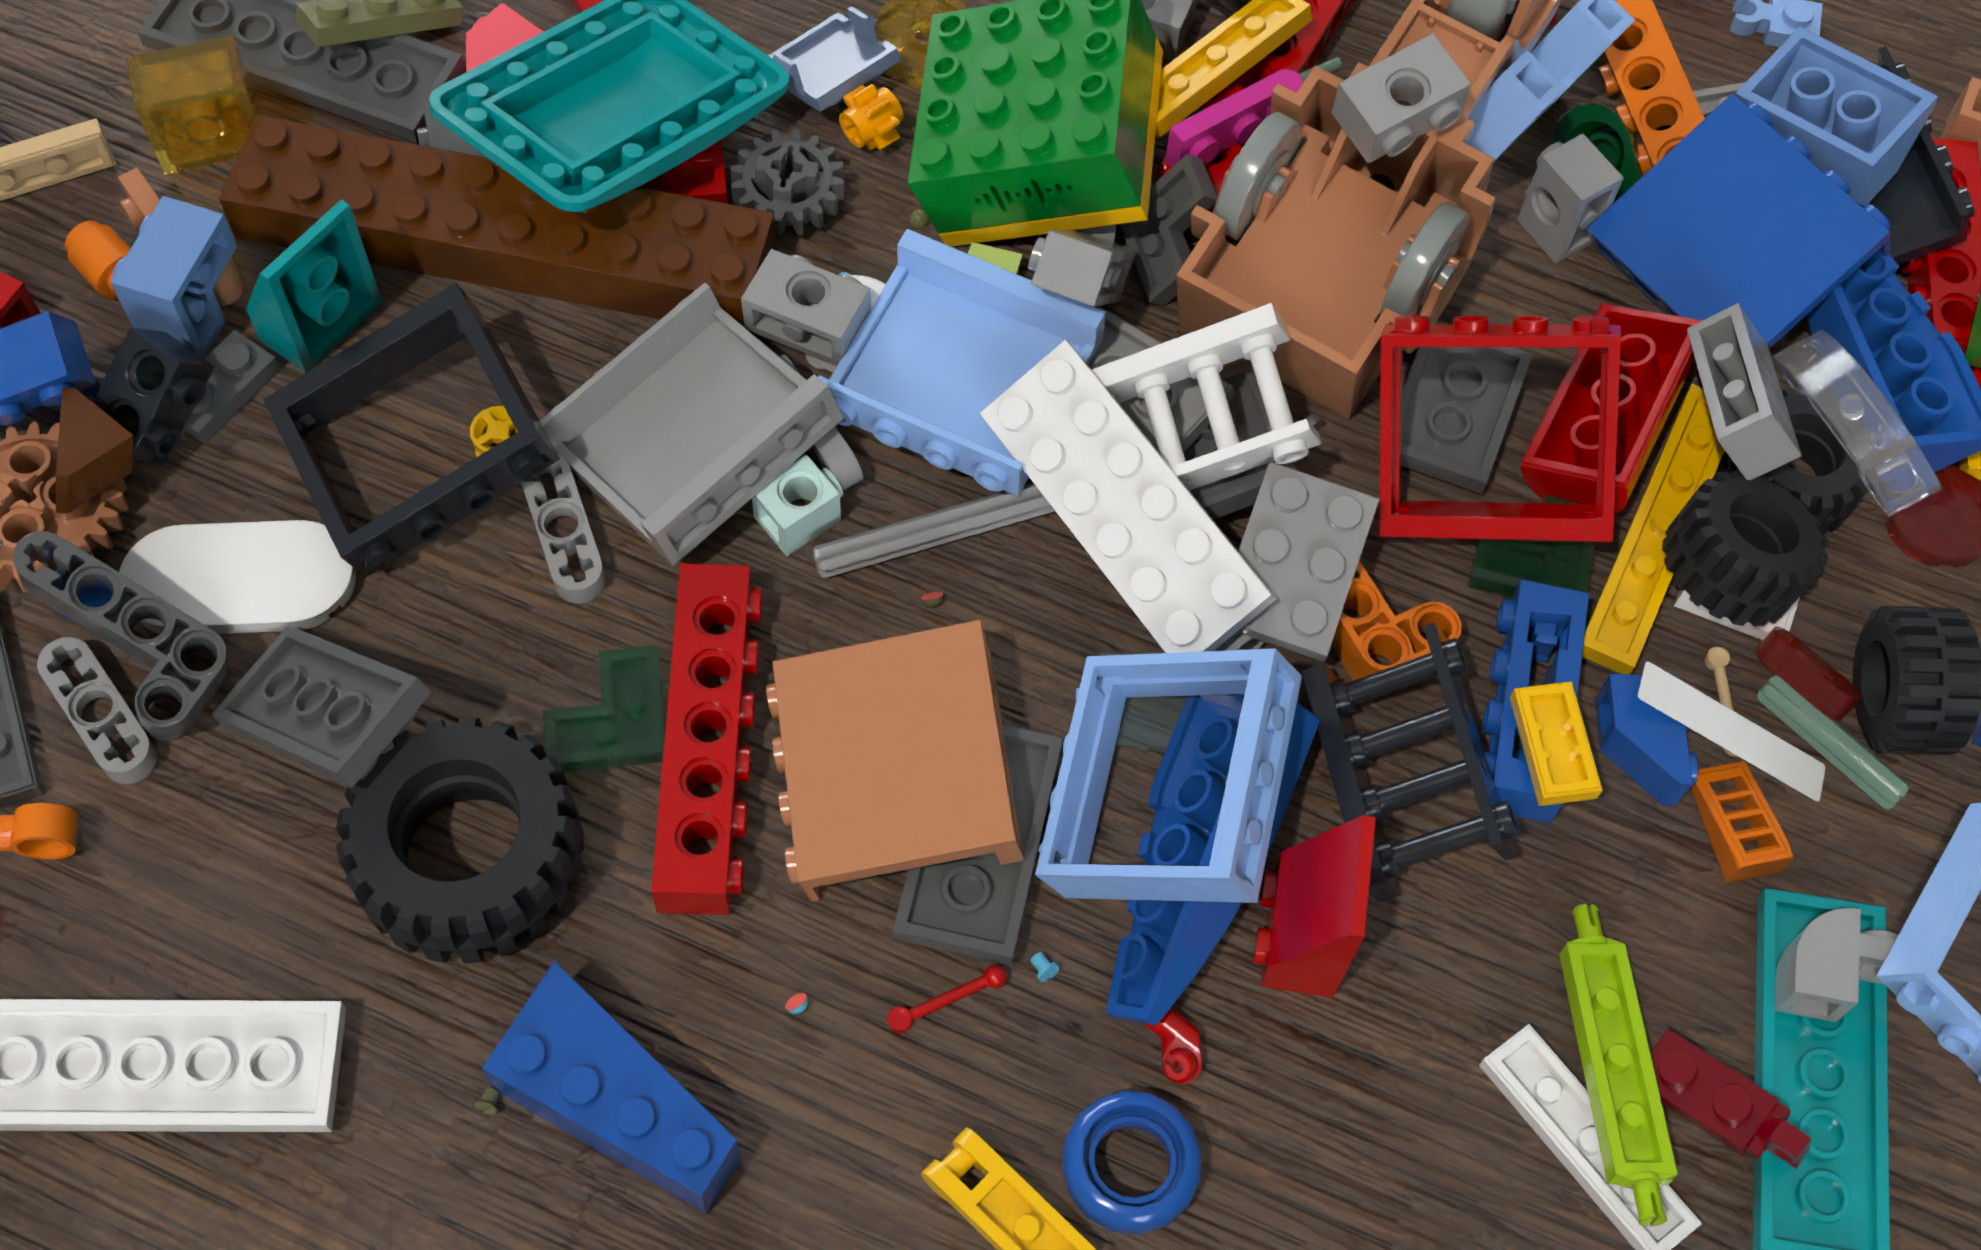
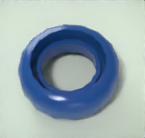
(1130, 1213)

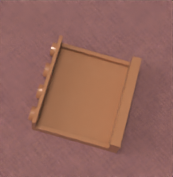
(892, 757)

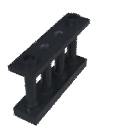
(1351, 751)

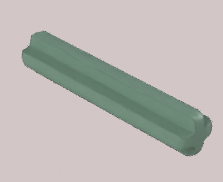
(1834, 743)

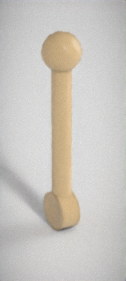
(1717, 660)

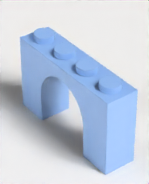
(1545, 74)

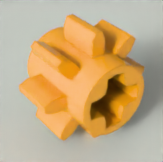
(871, 117)

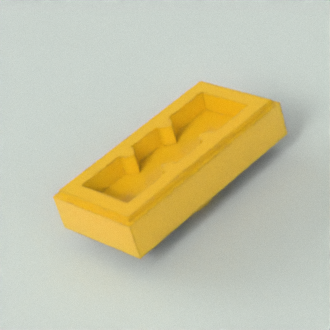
(1555, 743)

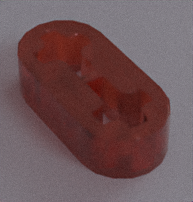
(1808, 673)

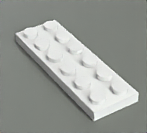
(1126, 505)
(169, 1065)

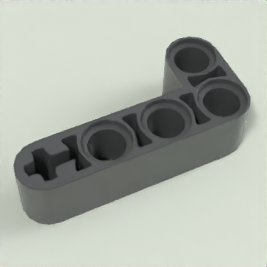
(115, 623)

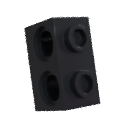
(153, 391)

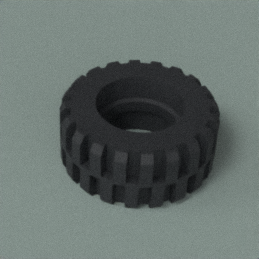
(448, 768)

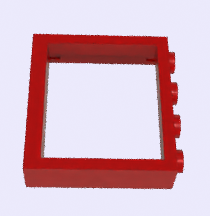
(1497, 519)

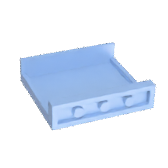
(947, 346)

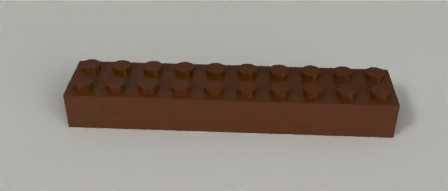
(486, 228)

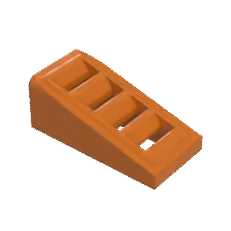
(1736, 863)

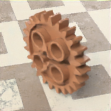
(30, 501)

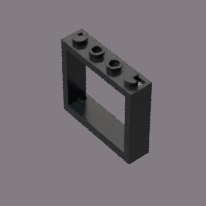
(373, 365)

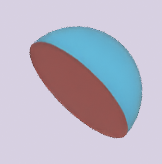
(797, 1003)

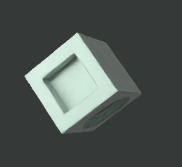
(797, 525)

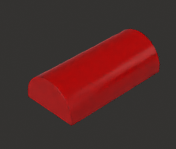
(1652, 371)

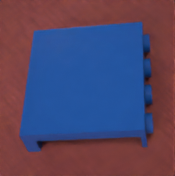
(1739, 222)

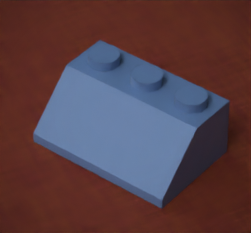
(1840, 109)

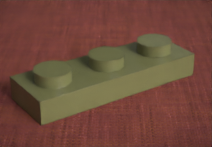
(358, 20)

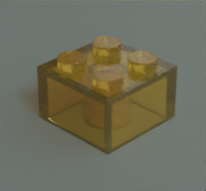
(193, 102)

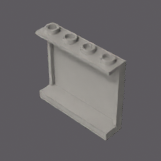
(689, 424)

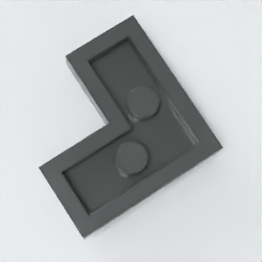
(1160, 239)
(238, 374)

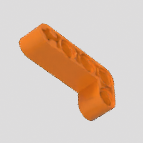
(1383, 632)

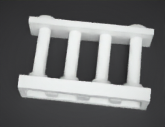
(1202, 357)

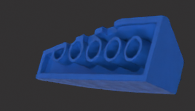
(1906, 358)
(1176, 937)

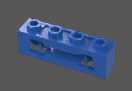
(1549, 618)

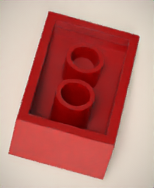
(1316, 910)

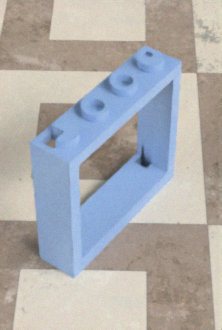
(1250, 790)
(1926, 939)

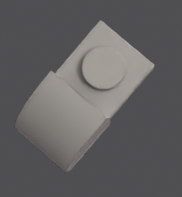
(1824, 965)

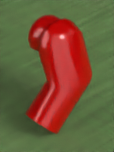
(1179, 1047)

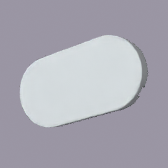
(243, 574)

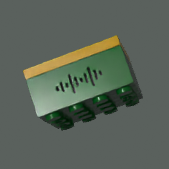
(1036, 118)

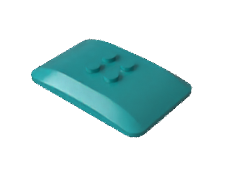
(609, 98)

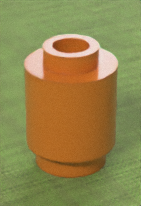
(94, 253)

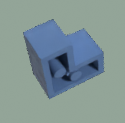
(172, 273)

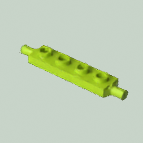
(1617, 1065)

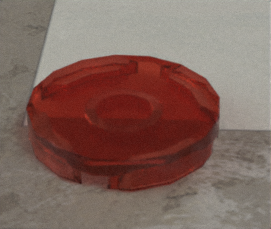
(1943, 525)

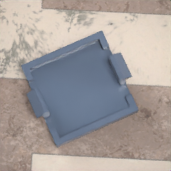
(835, 58)

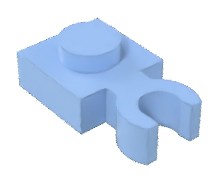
(1776, 20)

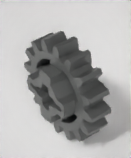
(789, 180)

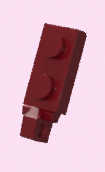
(1724, 1102)

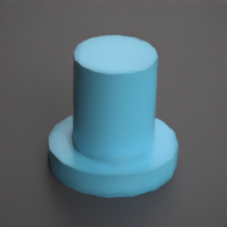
(1044, 967)

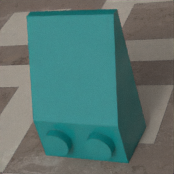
(315, 291)

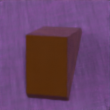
(90, 451)

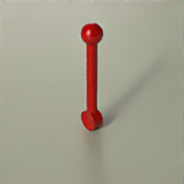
(901, 1018)

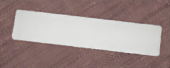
(1731, 731)

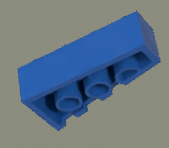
(606, 1090)

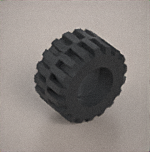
(1836, 485)
(1744, 548)
(1918, 679)

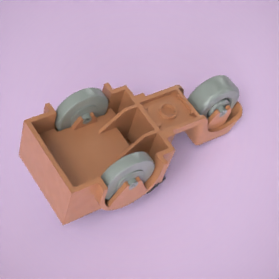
(1346, 238)

